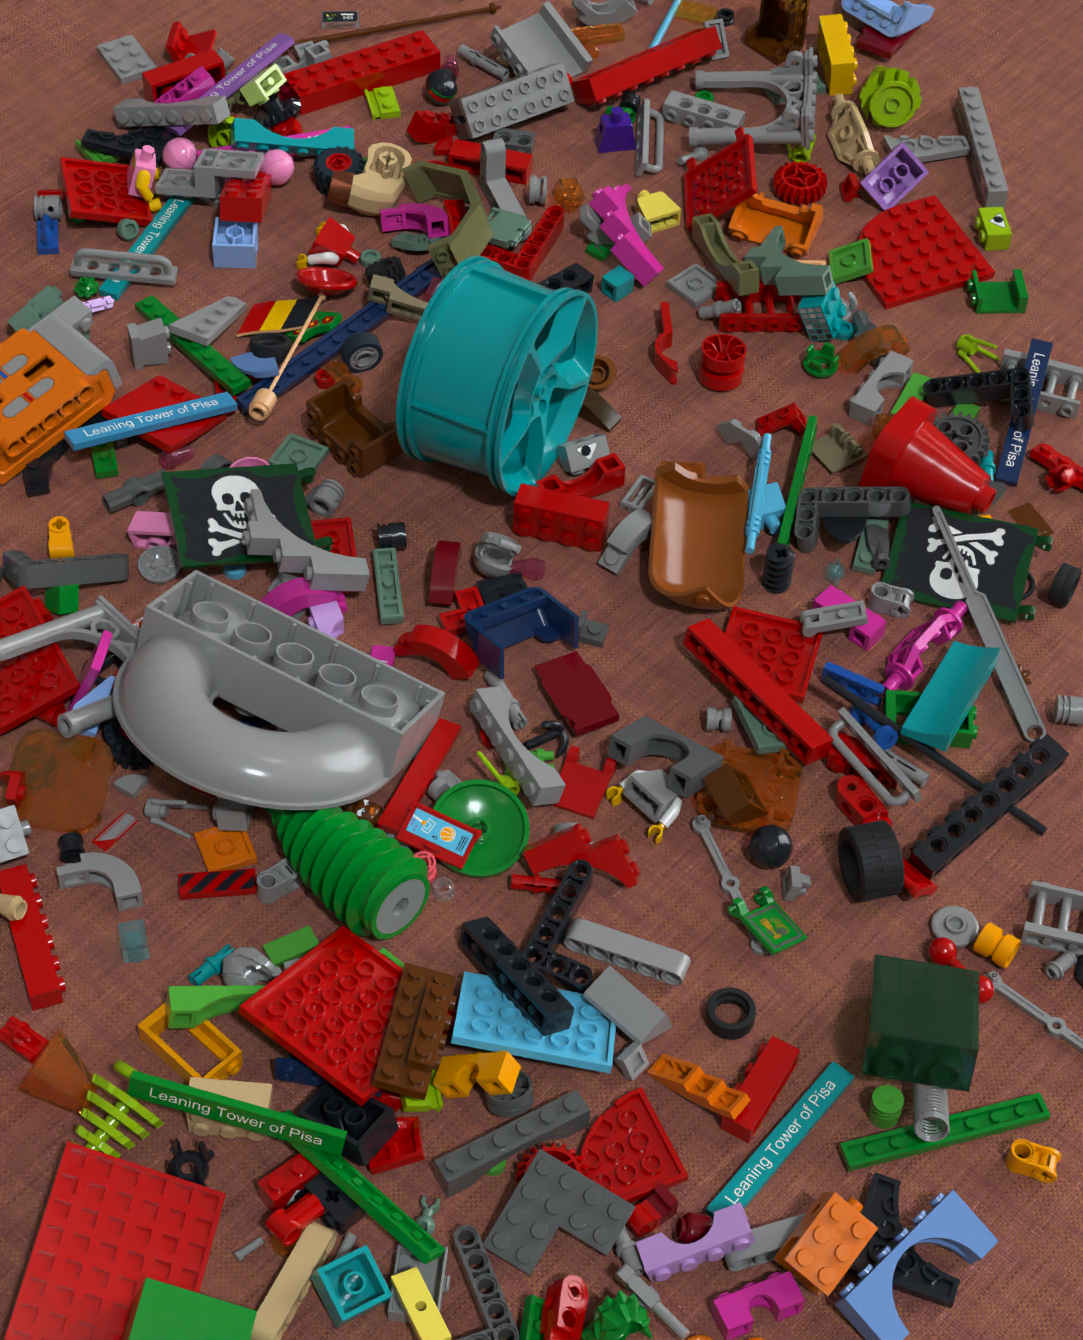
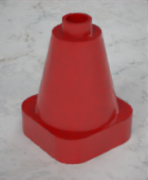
(926, 462)

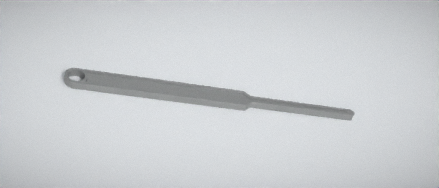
(992, 636)

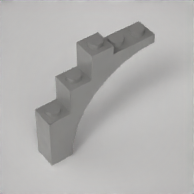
(293, 555)

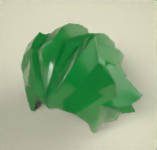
(618, 1319)

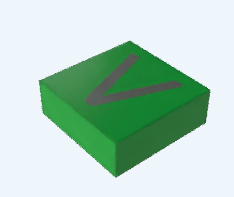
(599, 251)

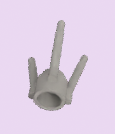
(159, 808)

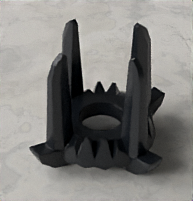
(200, 1161)

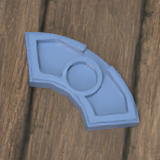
(255, 366)

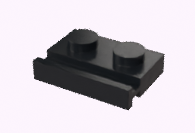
(500, 587)

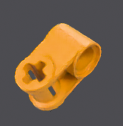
(60, 538)
(1034, 1160)

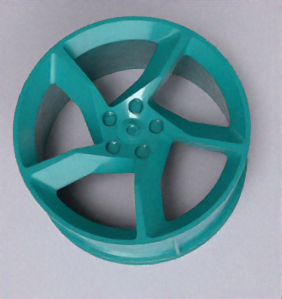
(496, 374)

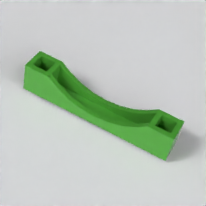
(195, 1004)

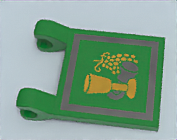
(768, 923)

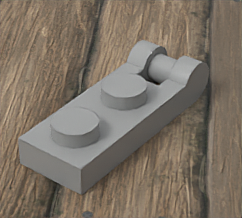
(833, 617)

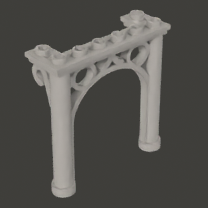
(792, 125)
(85, 628)

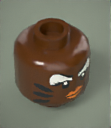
(366, 810)

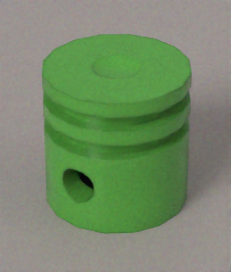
(885, 1106)

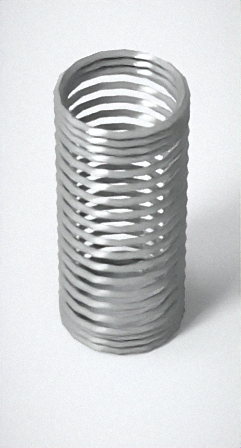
(942, 1112)

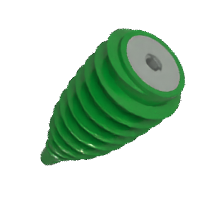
(354, 869)

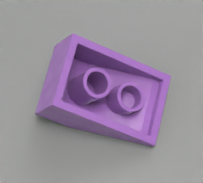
(893, 177)

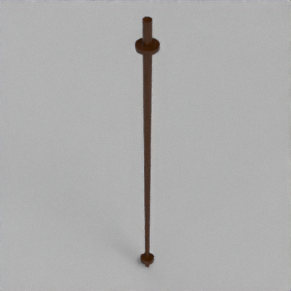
(349, 34)

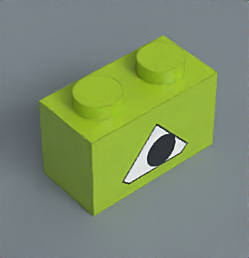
(993, 228)

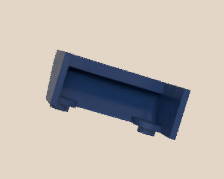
(515, 619)

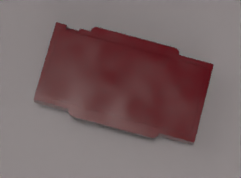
(880, 44)
(577, 693)

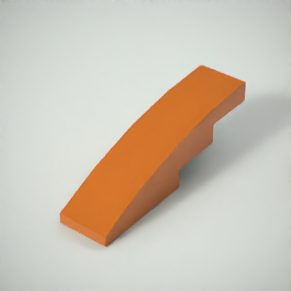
(698, 1086)

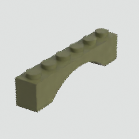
(710, 239)

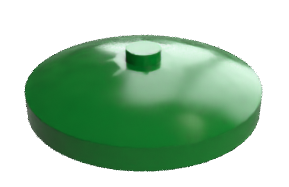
(499, 816)

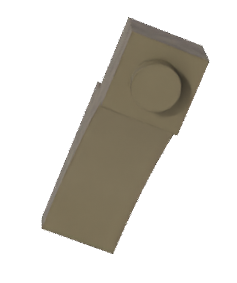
(397, 301)

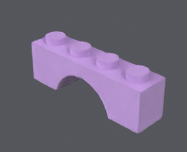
(327, 619)
(728, 1234)

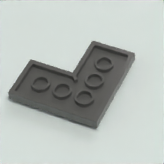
(552, 1198)

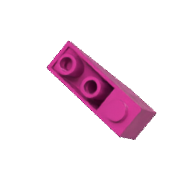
(189, 88)

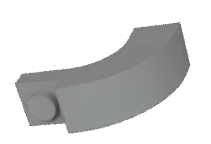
(605, 12)
(592, 221)
(625, 539)
(105, 871)

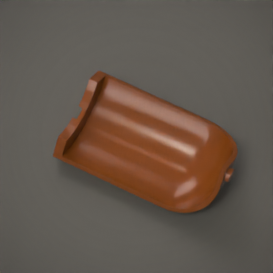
(698, 538)

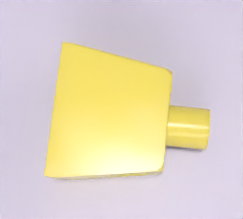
(658, 210)

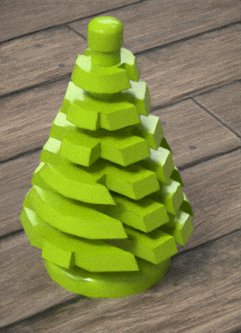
(890, 96)
(115, 1114)

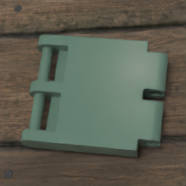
(507, 227)

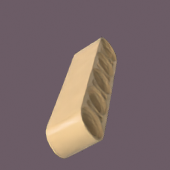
(293, 1282)

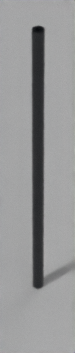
(925, 749)

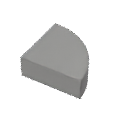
(131, 784)

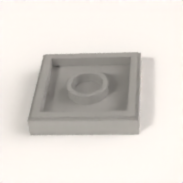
(693, 285)

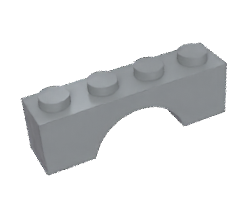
(891, 373)

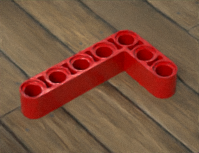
(535, 248)

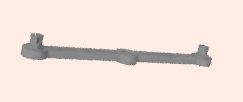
(702, 827)
(1035, 1012)

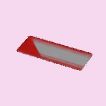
(114, 831)

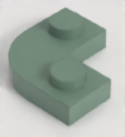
(413, 242)

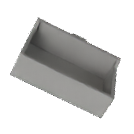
(432, 1273)

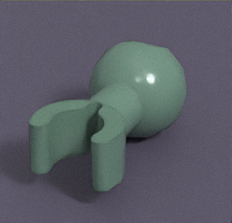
(426, 1221)

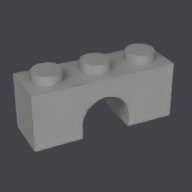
(312, 54)

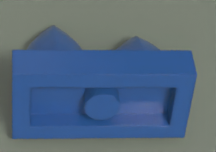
(47, 236)

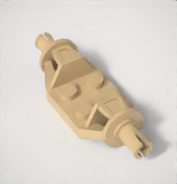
(851, 137)

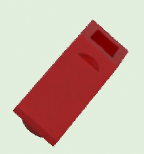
(431, 126)
(839, 764)

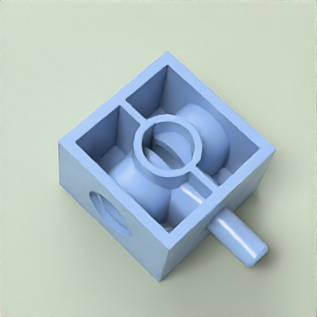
(235, 244)

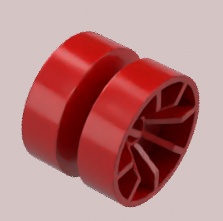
(722, 362)

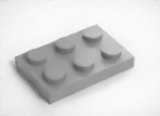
(125, 58)

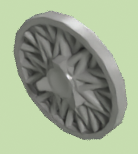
(159, 564)
(956, 924)

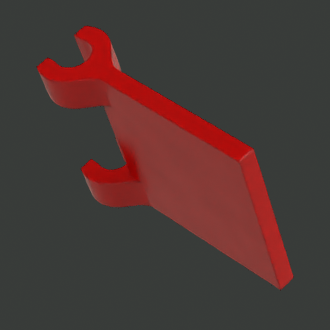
(584, 785)

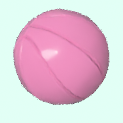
(180, 154)
(279, 165)

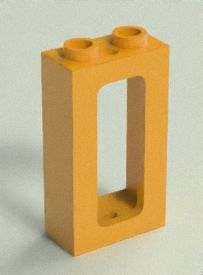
(205, 1033)

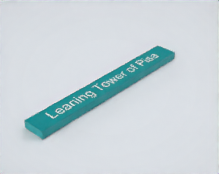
(150, 240)
(783, 1139)

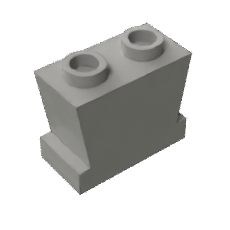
(149, 343)

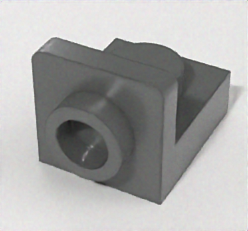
(591, 632)

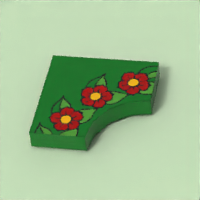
(320, 323)

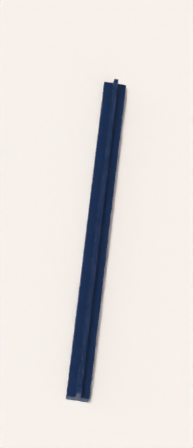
(329, 345)

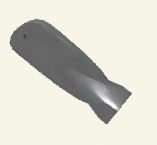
(879, 546)

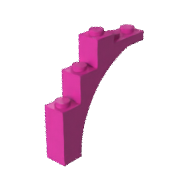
(618, 226)

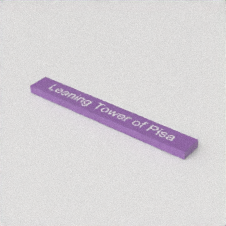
(243, 73)

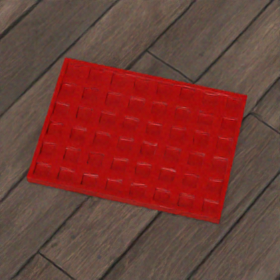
(100, 1240)

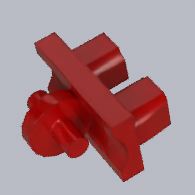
(22, 1039)

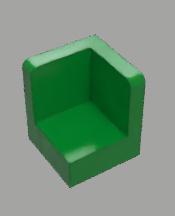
(62, 598)

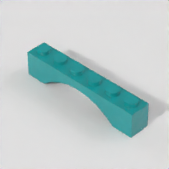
(250, 135)

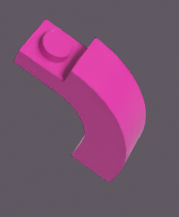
(415, 216)
(296, 595)

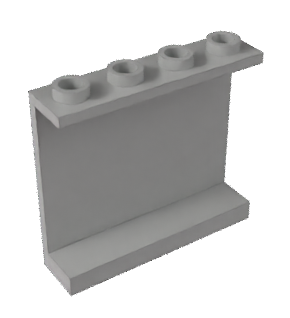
(541, 42)

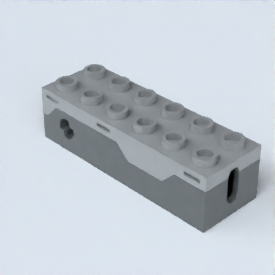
(512, 101)

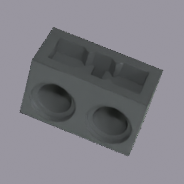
(517, 139)

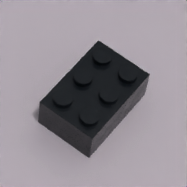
(366, 1125)

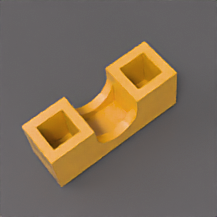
(492, 1070)

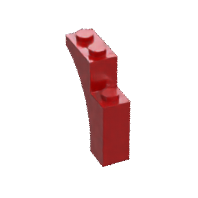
(574, 844)

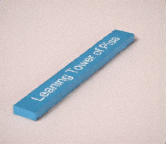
(150, 421)

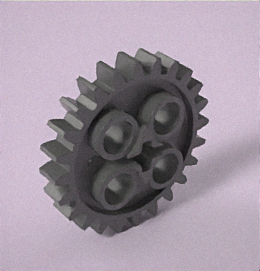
(965, 433)

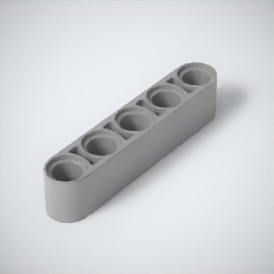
(627, 952)
(768, 1242)

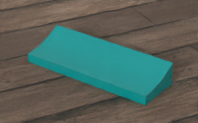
(950, 694)

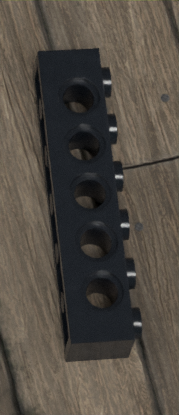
(516, 976)

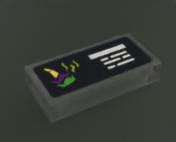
(339, 19)

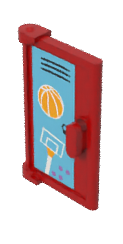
(439, 833)

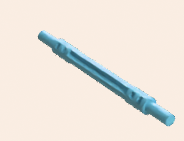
(758, 493)

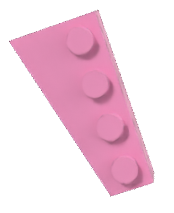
(151, 530)

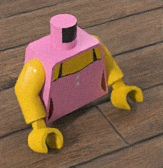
(141, 174)

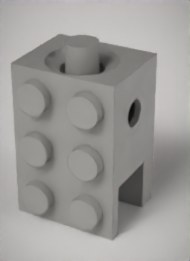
(12, 834)

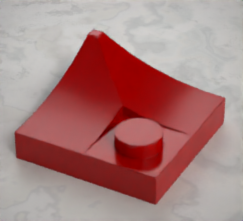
(402, 1149)

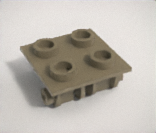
(838, 449)

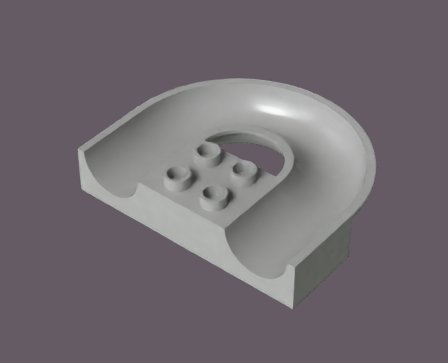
(337, 711)

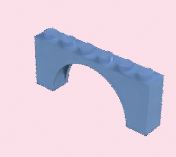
(946, 1223)

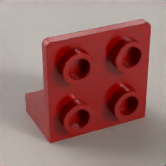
(181, 44)

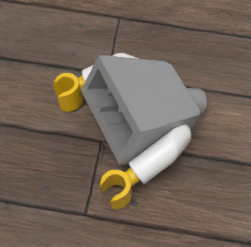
(650, 794)

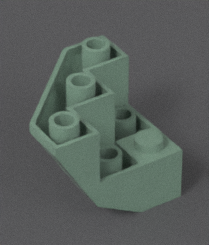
(39, 307)

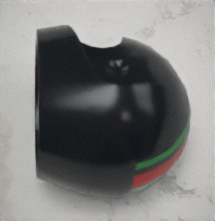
(441, 87)

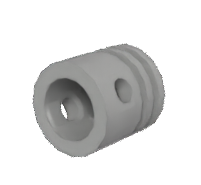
(43, 205)
(327, 497)
(1068, 710)

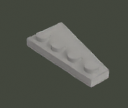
(209, 321)

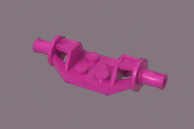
(904, 660)

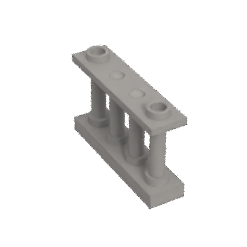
(1055, 374)
(1047, 937)

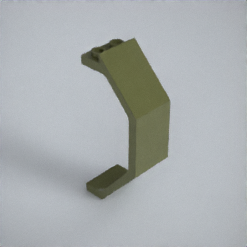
(473, 231)

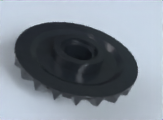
(277, 110)

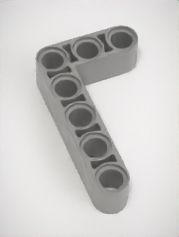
(494, 181)

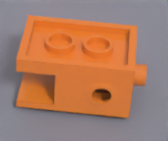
(826, 1242)

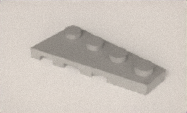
(931, 149)

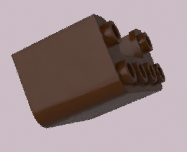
(779, 29)
(350, 429)

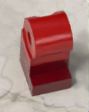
(653, 1211)

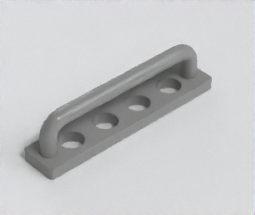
(642, 139)
(81, 263)
(895, 772)

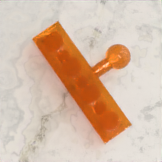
(598, 34)

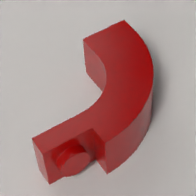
(441, 646)

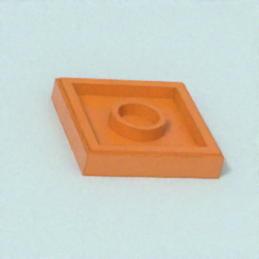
(224, 849)

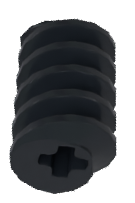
(778, 568)

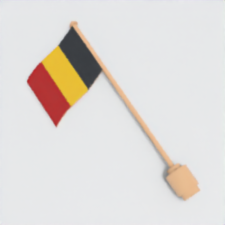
(275, 318)

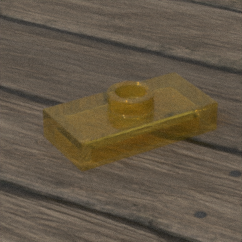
(696, 11)

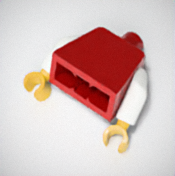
(330, 246)

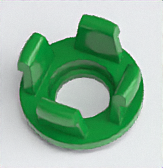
(814, 359)

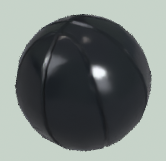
(770, 846)

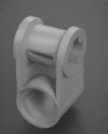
(888, 600)
(277, 881)

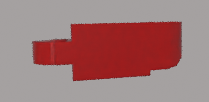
(859, 802)
(564, 1309)

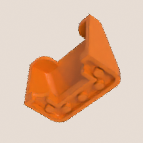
(758, 215)

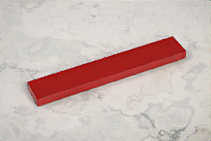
(419, 775)

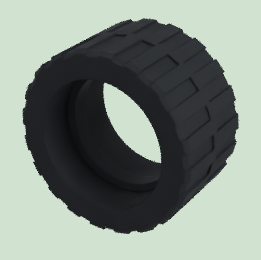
(870, 861)

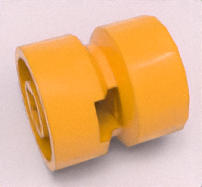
(994, 943)

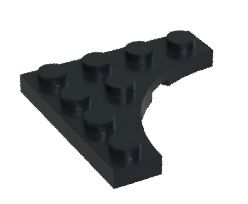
(125, 144)
(39, 471)
(911, 1273)

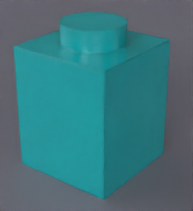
(617, 283)

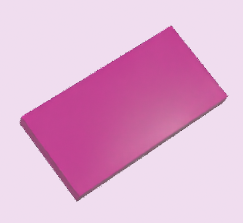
(91, 668)

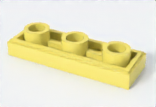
(414, 1297)

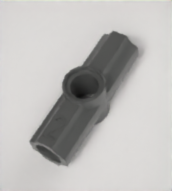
(133, 491)

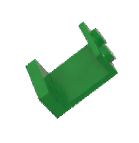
(998, 296)

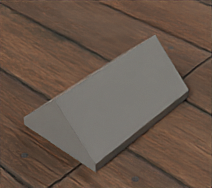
(627, 1007)

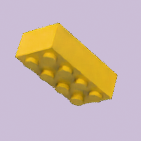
(836, 54)

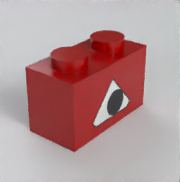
(286, 1183)

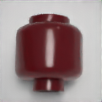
(692, 1227)

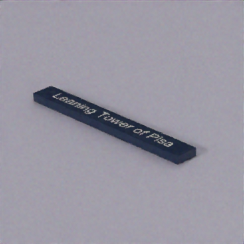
(1016, 440)

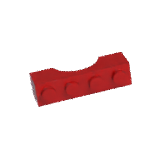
(603, 476)

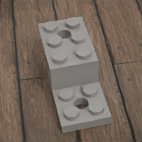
(209, 173)

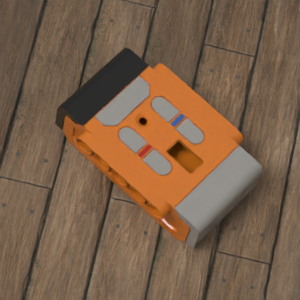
(48, 386)

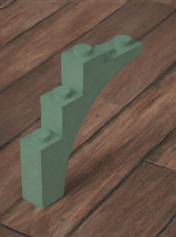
(787, 274)

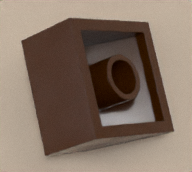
(734, 795)

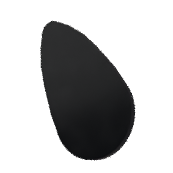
(844, 528)

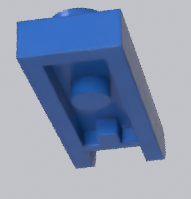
(855, 683)

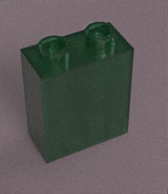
(921, 1023)

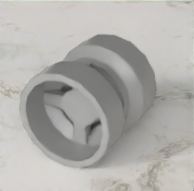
(718, 719)

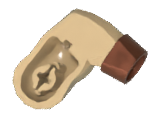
(378, 185)

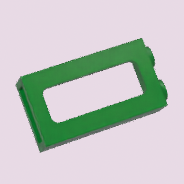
(903, 702)

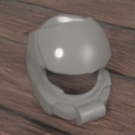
(495, 554)
(248, 967)

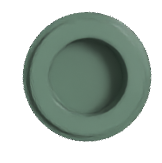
(127, 229)
(368, 257)

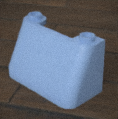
(888, 16)

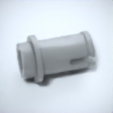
(1057, 968)

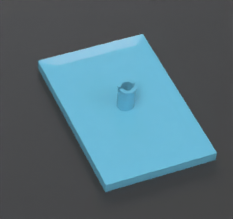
(493, 1023)

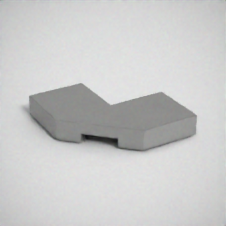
(733, 432)

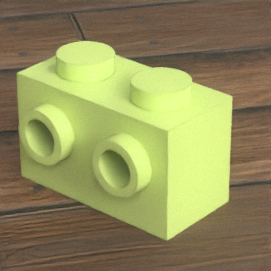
(263, 85)

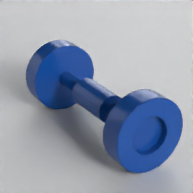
(883, 736)

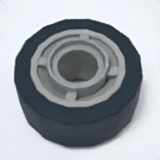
(361, 352)

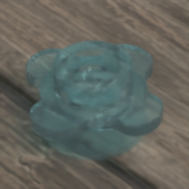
(835, 571)

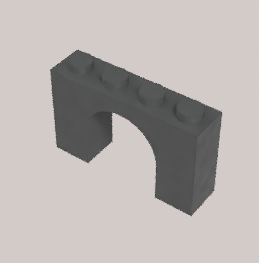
(652, 738)

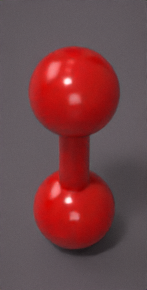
(944, 952)

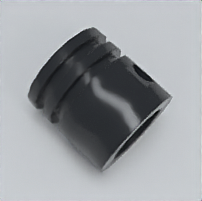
(391, 535)

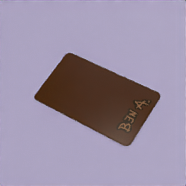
(1028, 515)

